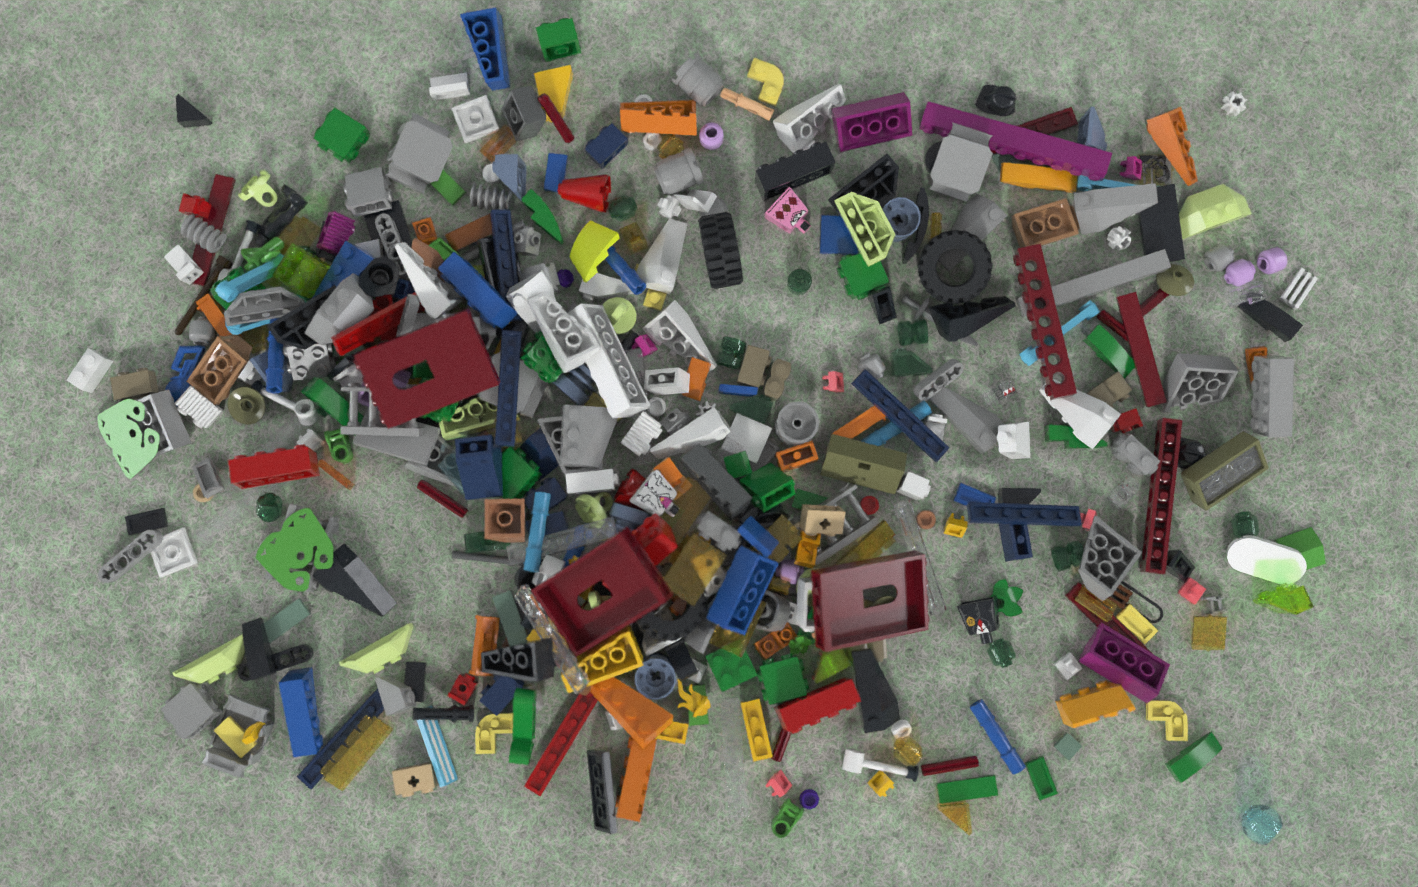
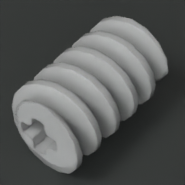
(489, 199)
(202, 233)

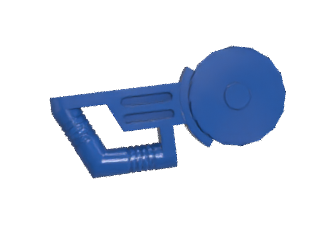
(179, 384)

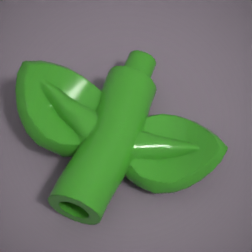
(260, 256)

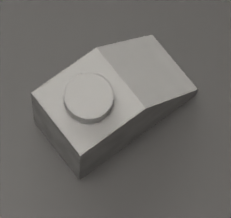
(395, 695)

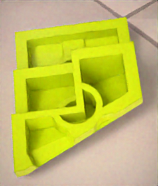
(591, 248)

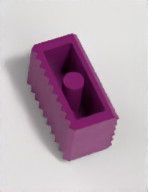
(335, 232)

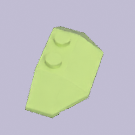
(1211, 209)
(866, 226)
(380, 652)
(213, 664)

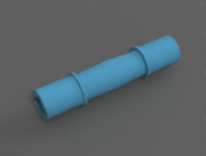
(890, 430)
(537, 532)

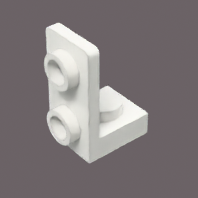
(187, 269)

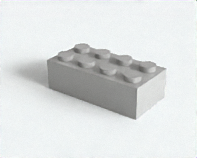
(1272, 395)

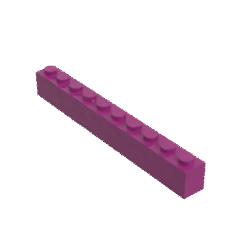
(1021, 142)

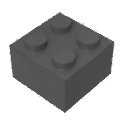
(523, 113)

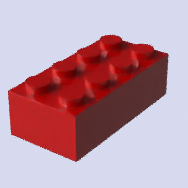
(273, 467)
(655, 538)
(817, 704)

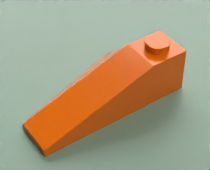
(1168, 134)

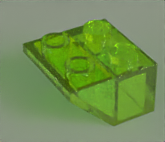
(301, 271)
(1286, 599)

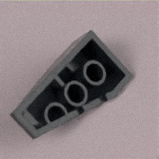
(962, 320)
(354, 582)
(878, 703)

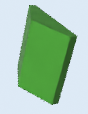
(1307, 544)

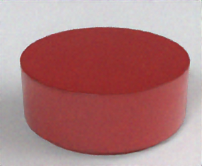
(869, 505)

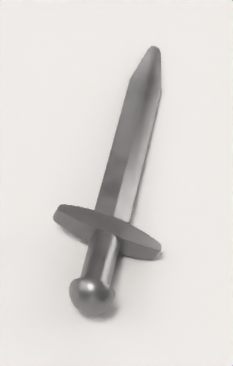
(924, 311)

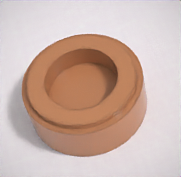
(926, 519)

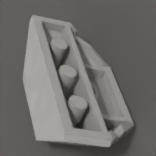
(261, 305)
(340, 311)

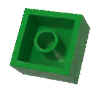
(558, 39)
(730, 668)

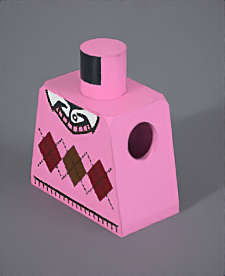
(788, 213)

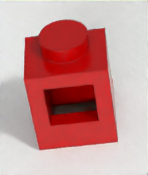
(195, 205)
(1126, 421)
(460, 696)

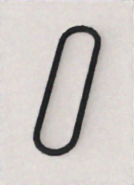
(1144, 597)

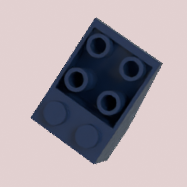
(479, 467)

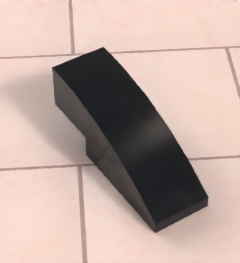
(1272, 318)
(257, 649)

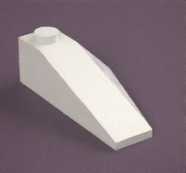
(801, 123)
(662, 260)
(525, 290)
(434, 294)
(677, 332)
(565, 336)
(1085, 414)
(703, 430)

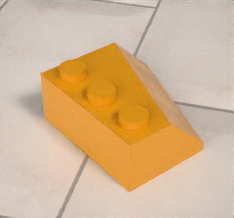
(1091, 703)

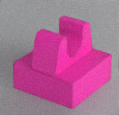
(1133, 168)
(645, 344)

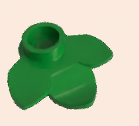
(1008, 598)

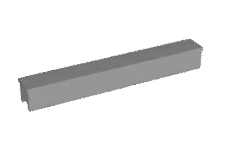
(1104, 280)

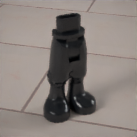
(281, 216)

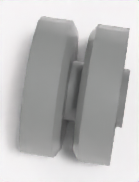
(802, 414)

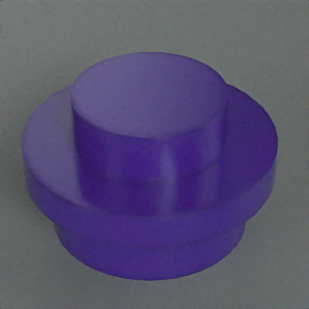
(565, 277)
(809, 799)

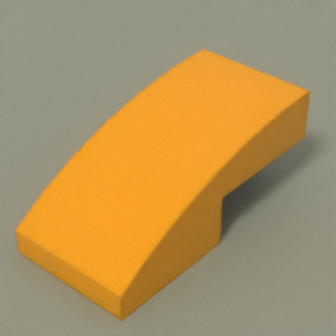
(807, 550)

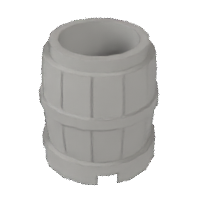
(699, 80)
(678, 172)

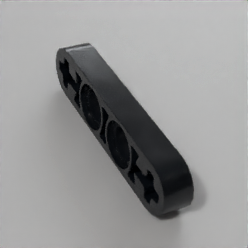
(277, 663)

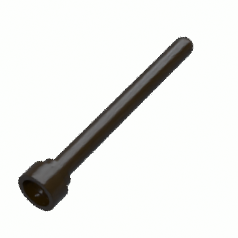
(221, 263)

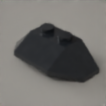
(876, 182)
(292, 327)

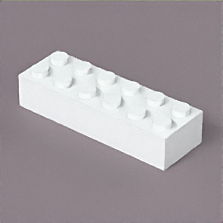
(610, 365)

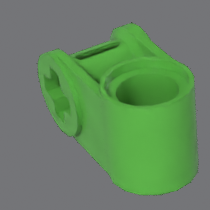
(337, 443)
(787, 817)

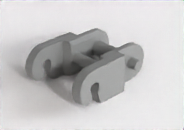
(1212, 598)

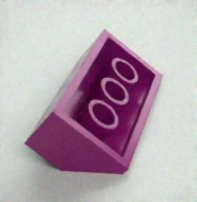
(872, 121)
(1124, 663)

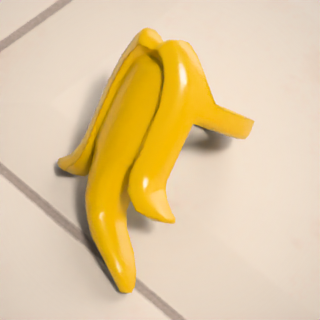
(695, 703)

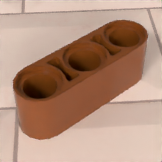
(470, 232)

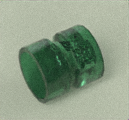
(912, 332)
(731, 352)
(1066, 556)

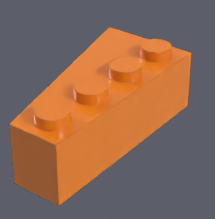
(659, 117)
(632, 710)
(635, 781)

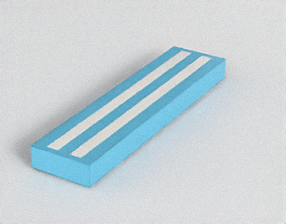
(437, 751)

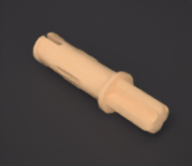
(746, 103)

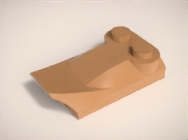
(1045, 224)
(220, 367)

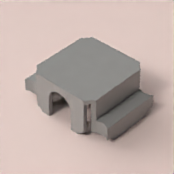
(419, 153)
(961, 162)
(529, 389)
(245, 714)

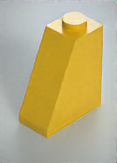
(557, 85)

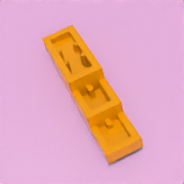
(1038, 177)

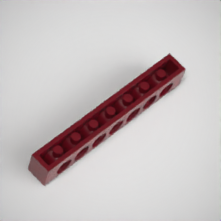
(1034, 255)
(1161, 497)

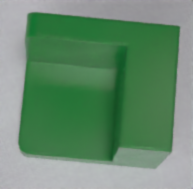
(738, 464)

